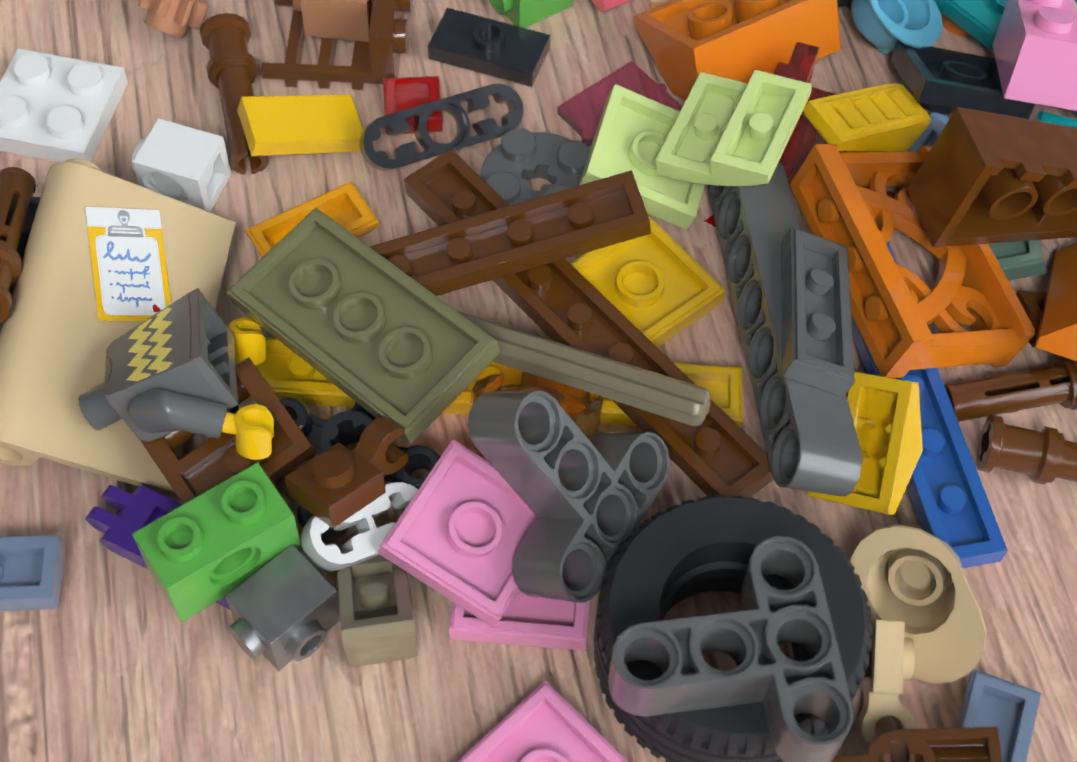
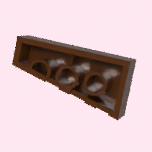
(997, 181)

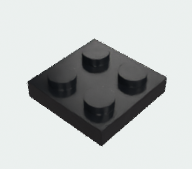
(954, 79)

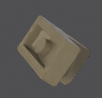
(376, 613)

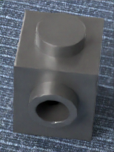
(283, 610)

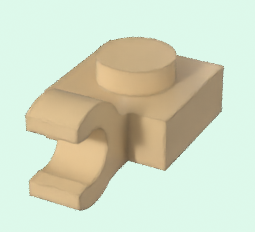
(888, 665)

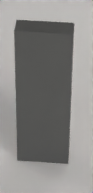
(816, 313)

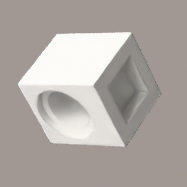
(182, 164)

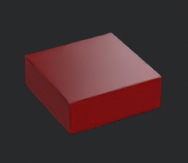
(411, 92)

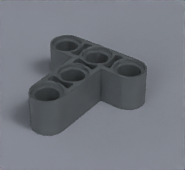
(578, 488)
(752, 642)

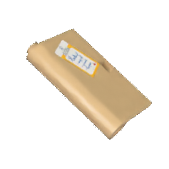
(91, 272)

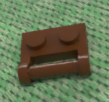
(217, 458)

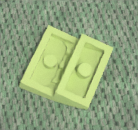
(733, 129)

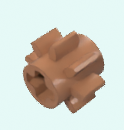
(174, 15)

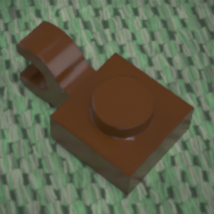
(345, 480)

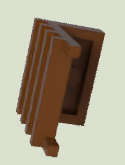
(370, 60)

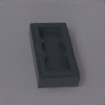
(489, 47)

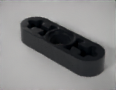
(485, 129)

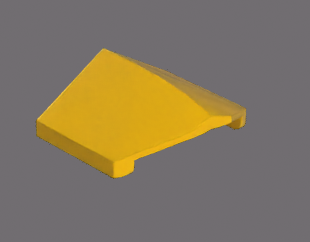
(889, 438)

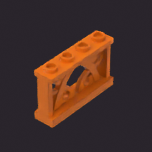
(891, 301)

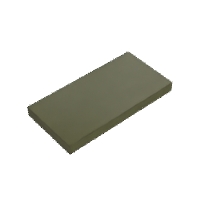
(364, 324)

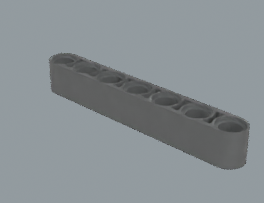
(803, 428)

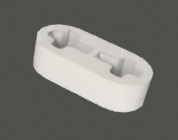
(361, 546)

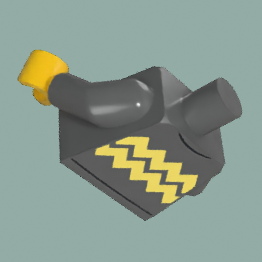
(182, 376)

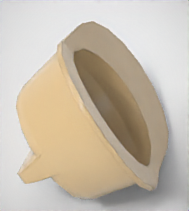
(923, 584)

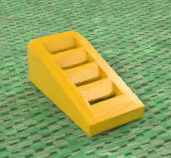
(869, 119)

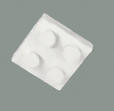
(57, 105)

